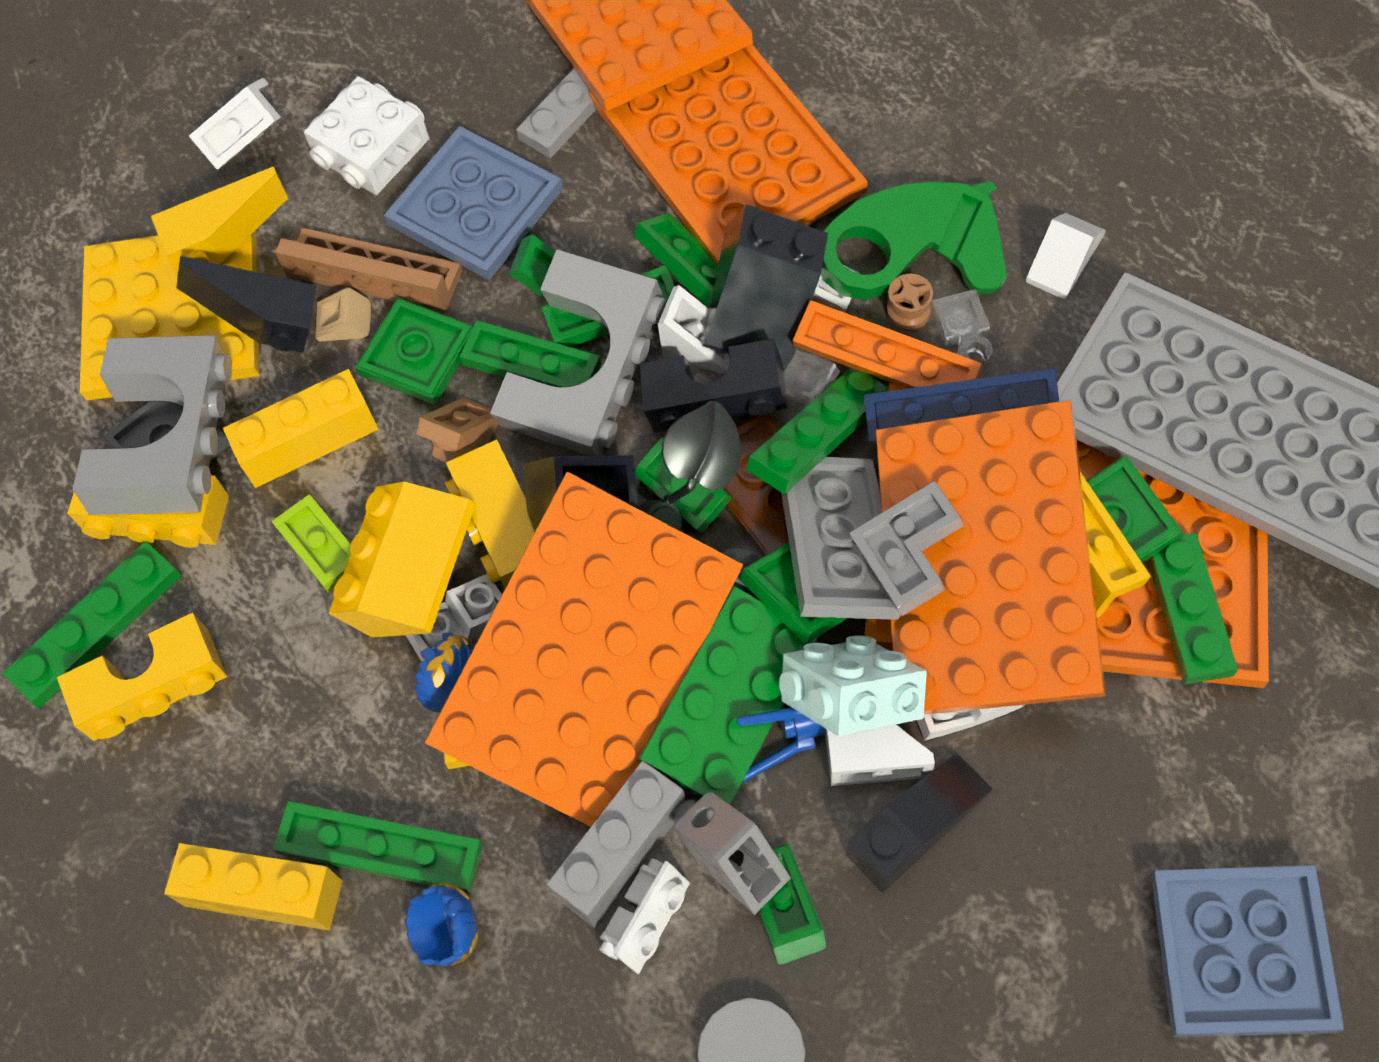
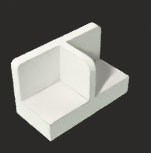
(235, 125)

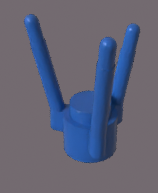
(793, 725)

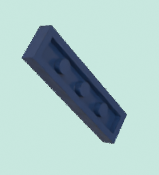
(959, 399)

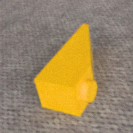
(219, 220)

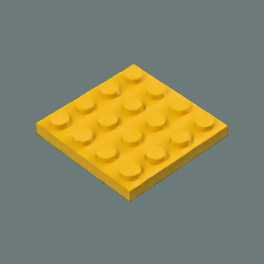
(135, 295)

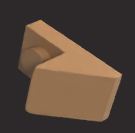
(457, 428)

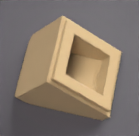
(343, 316)

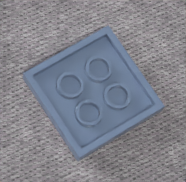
(474, 202)
(1245, 952)

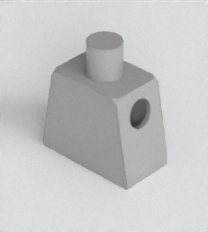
(713, 833)

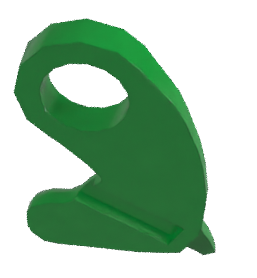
(915, 217)

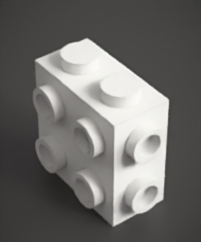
(366, 135)

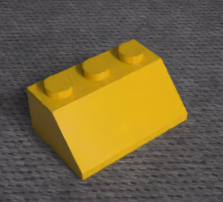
(401, 560)

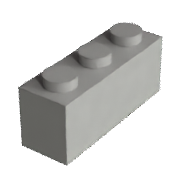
(617, 844)

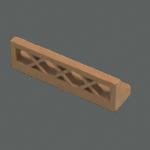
(366, 275)

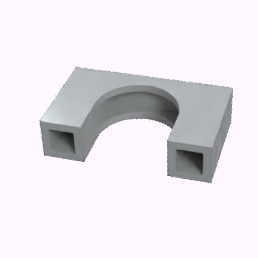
(585, 414)
(175, 469)

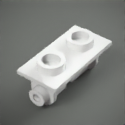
(635, 936)

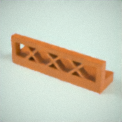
(879, 350)

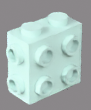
(853, 685)

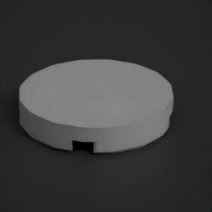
(751, 1033)

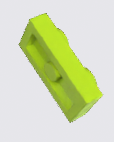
(315, 540)

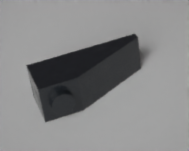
(258, 304)
(916, 821)

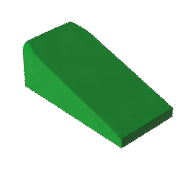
(791, 916)

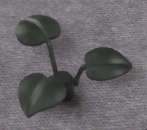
(705, 451)

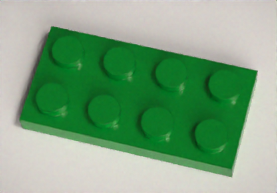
(729, 678)

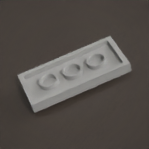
(826, 563)

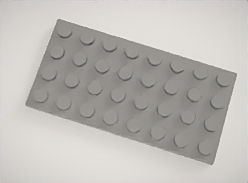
(1233, 422)

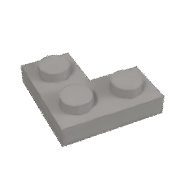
(895, 543)

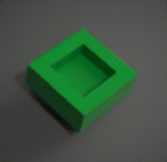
(532, 263)

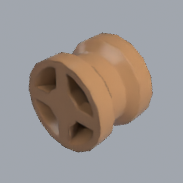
(914, 291)

